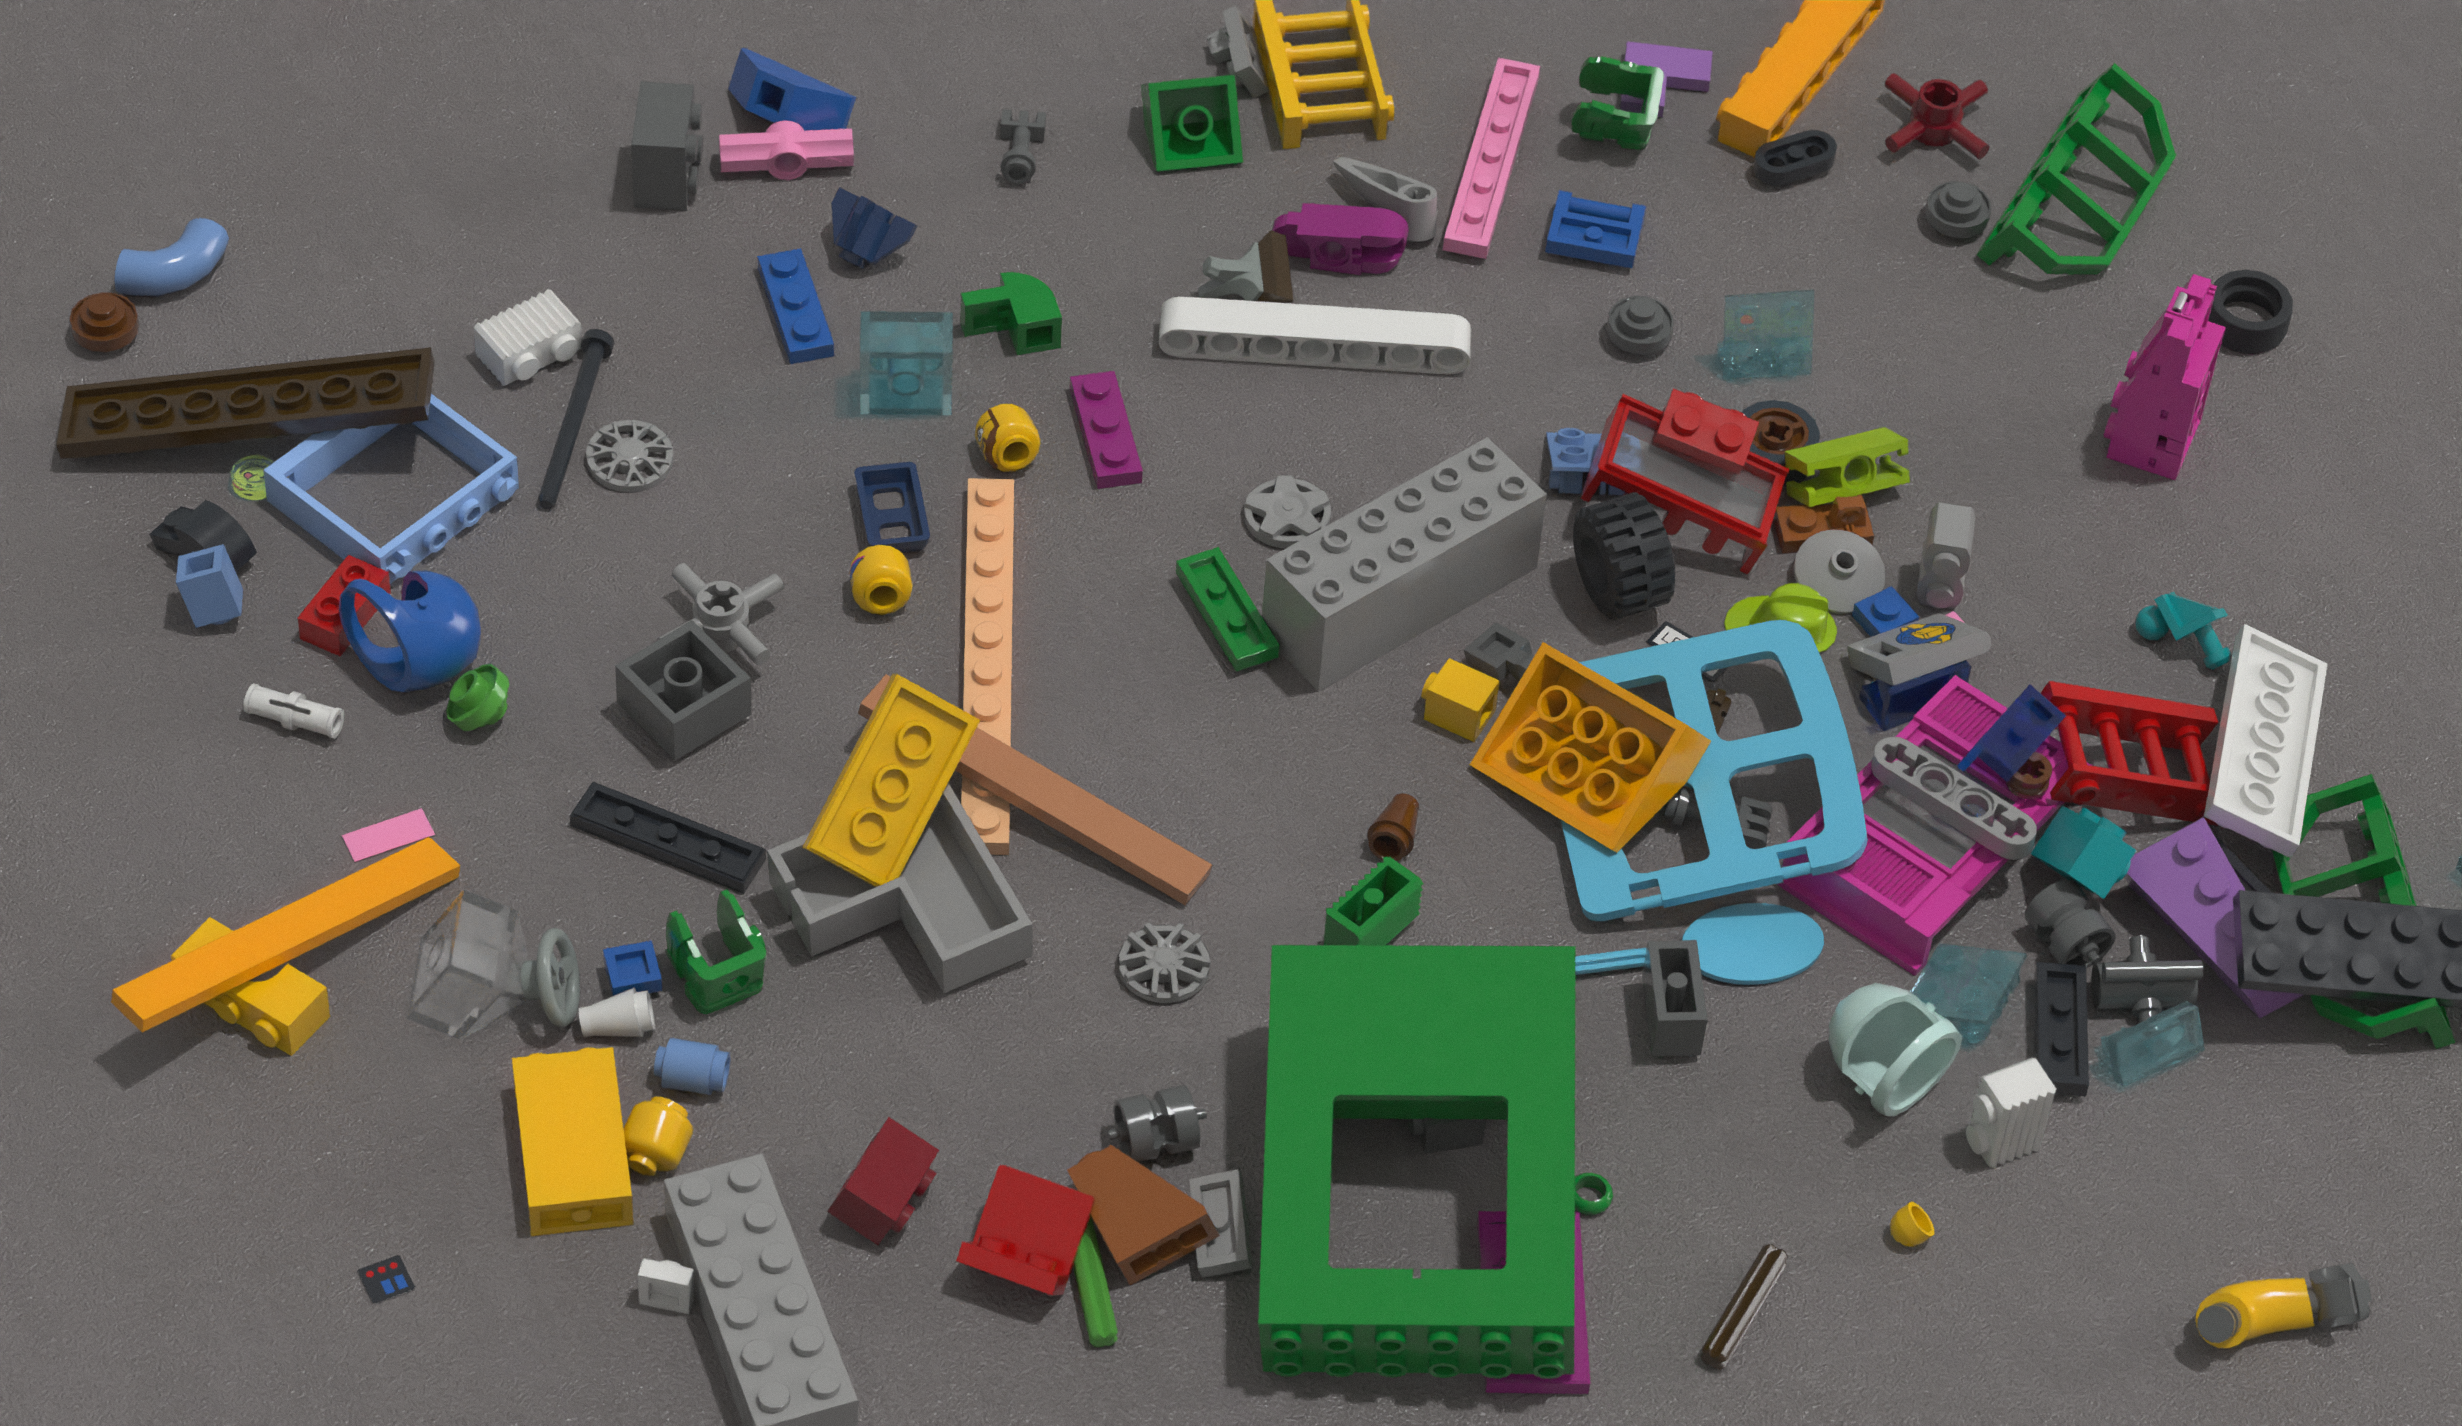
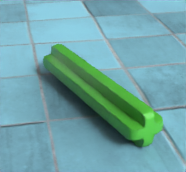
(1094, 1291)

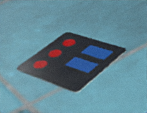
(386, 1279)

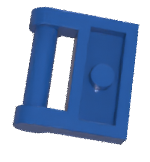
(1595, 230)

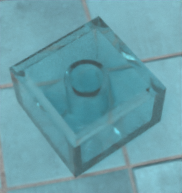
(906, 363)

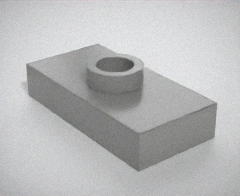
(1226, 1205)

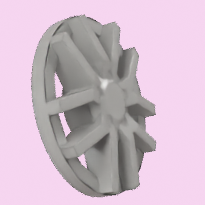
(1164, 962)

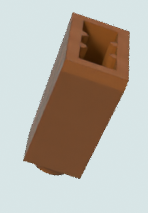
(1140, 1213)

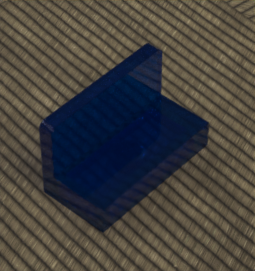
(1899, 703)
(2016, 734)

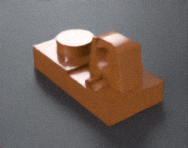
(1800, 522)

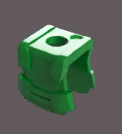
(1602, 120)
(708, 985)

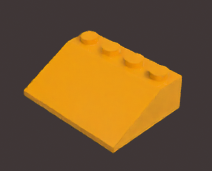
(1588, 749)

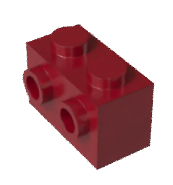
(884, 1181)

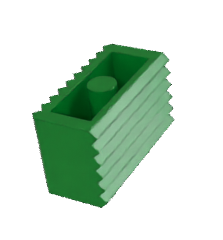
(1374, 907)

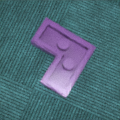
(1681, 67)

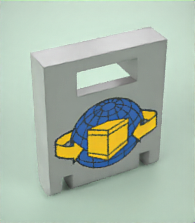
(1917, 648)

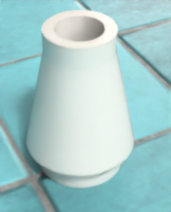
(619, 1015)

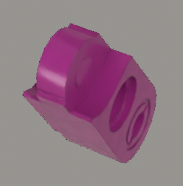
(1345, 237)

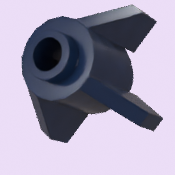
(866, 229)

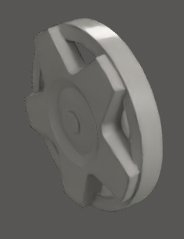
(1286, 507)

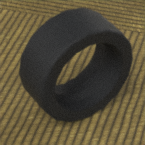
(2258, 289)

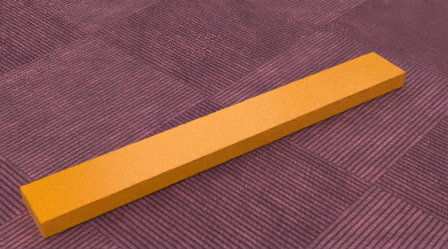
(284, 934)

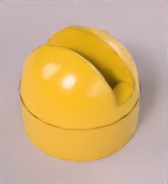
(1911, 1225)

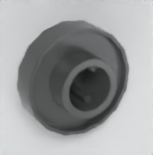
(1958, 209)
(1640, 325)

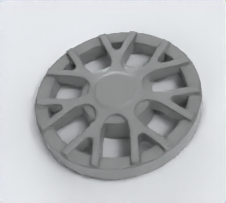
(629, 455)

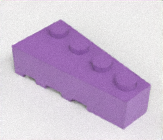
(2193, 892)

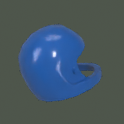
(432, 624)

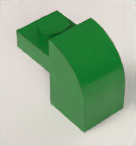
(1019, 305)

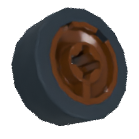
(1781, 429)

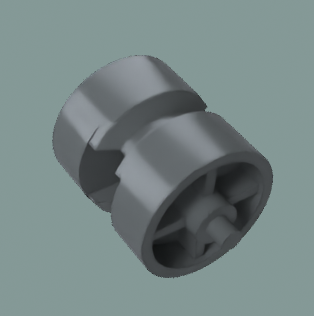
(2064, 919)
(1157, 1124)

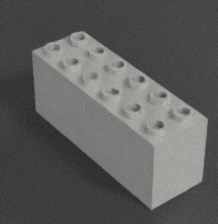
(1403, 563)

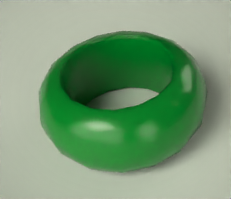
(1601, 1184)

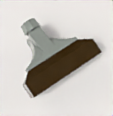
(1257, 276)

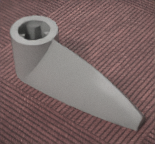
(1394, 192)

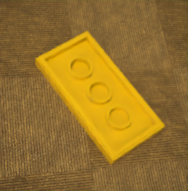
(891, 782)

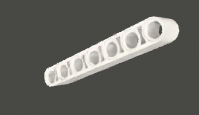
(1315, 335)

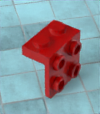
(1706, 431)

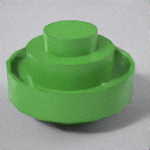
(478, 698)

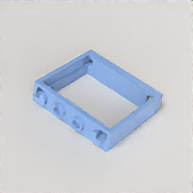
(329, 450)

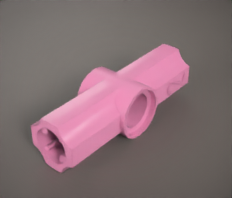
(786, 150)

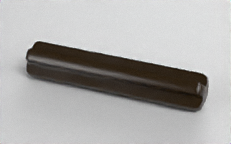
(1744, 1306)

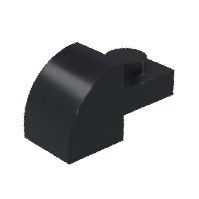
(203, 528)

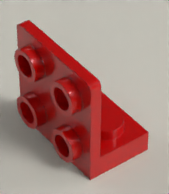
(1029, 1231)

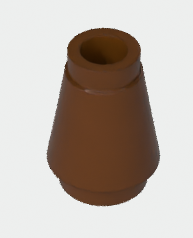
(1394, 828)

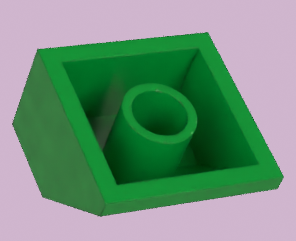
(1192, 122)

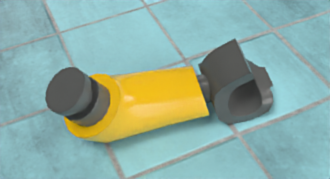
(2279, 1305)

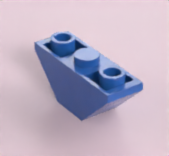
(787, 94)

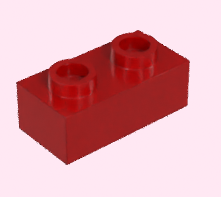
(321, 619)

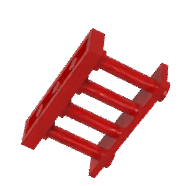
(2140, 720)

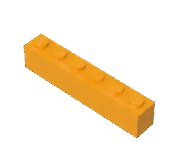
(1793, 71)

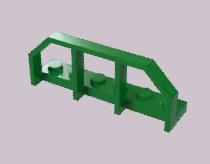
(2056, 158)
(2383, 862)

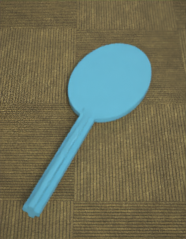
(1737, 945)

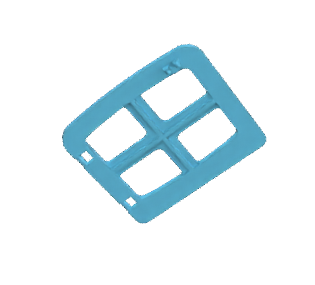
(1605, 877)

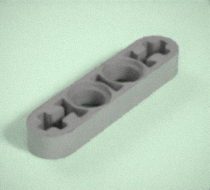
(1948, 802)

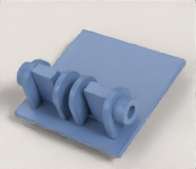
(1570, 456)

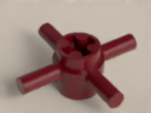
(1936, 114)

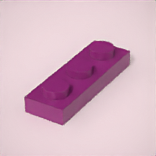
(1106, 430)

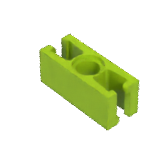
(1833, 457)

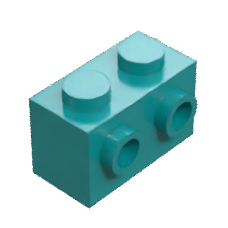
(2085, 850)

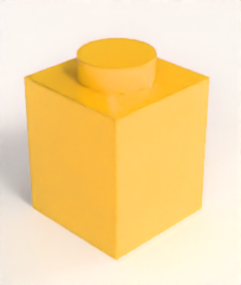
(1460, 699)

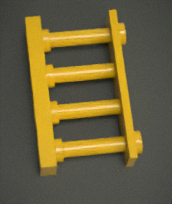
(1287, 86)

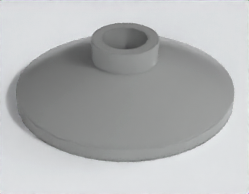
(1818, 568)

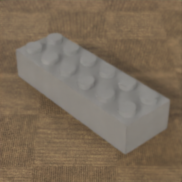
(758, 1297)

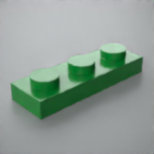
(1227, 609)

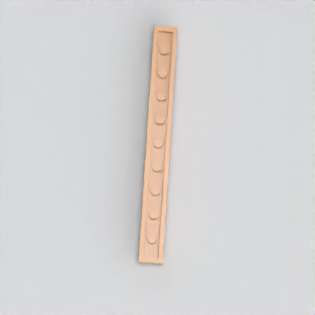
(989, 641)

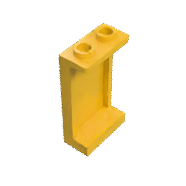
(572, 1141)

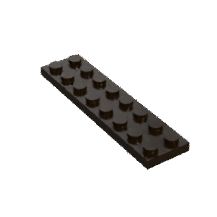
(246, 403)

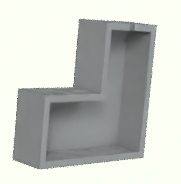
(946, 898)

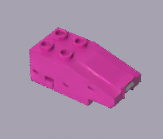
(2167, 384)

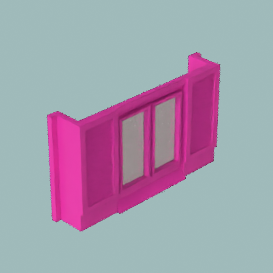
(1914, 863)

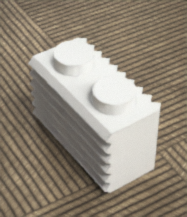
(527, 338)
(2010, 1112)

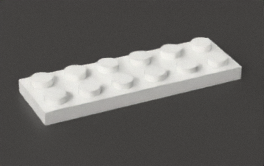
(2266, 741)

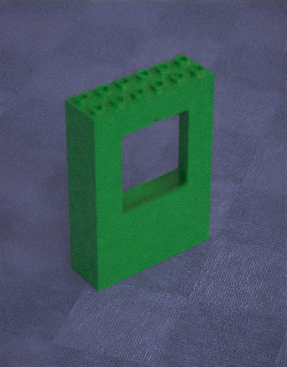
(1420, 1040)

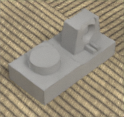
(1239, 42)

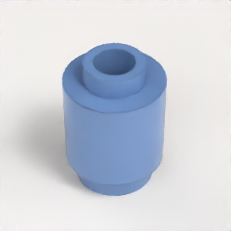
(692, 1066)

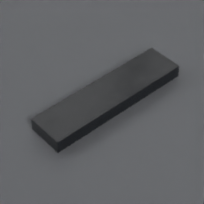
(668, 837)

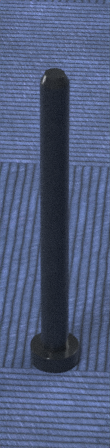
(596, 346)

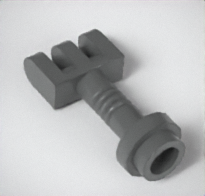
(1019, 164)
(1752, 814)

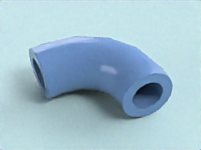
(174, 266)

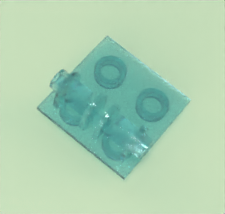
(1767, 334)
(1969, 985)

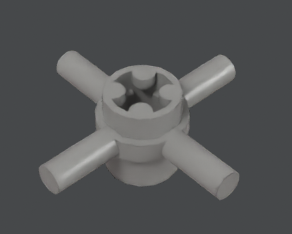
(724, 610)

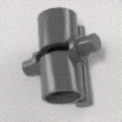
(2144, 982)

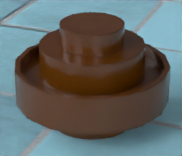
(104, 322)

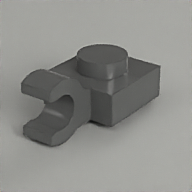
(1500, 653)

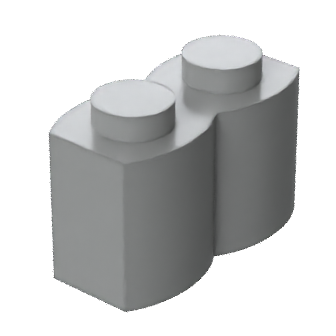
(1946, 555)

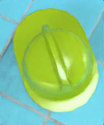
(1790, 603)

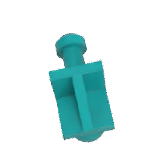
(2184, 619)

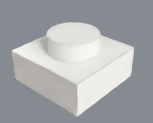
(666, 1285)

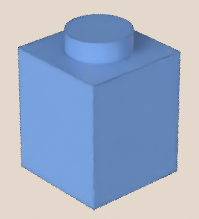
(209, 586)

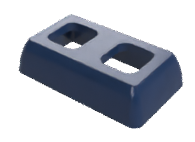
(893, 478)

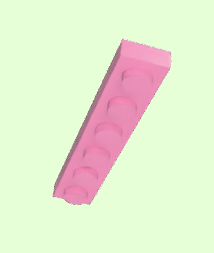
(1491, 158)

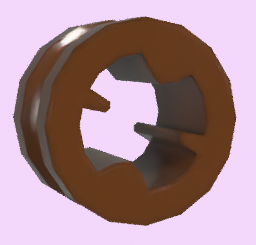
(2025, 785)

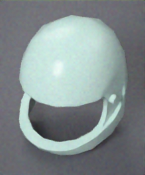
(1891, 1045)

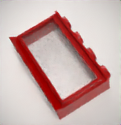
(1687, 487)

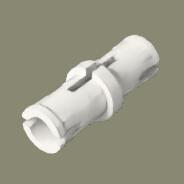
(293, 710)

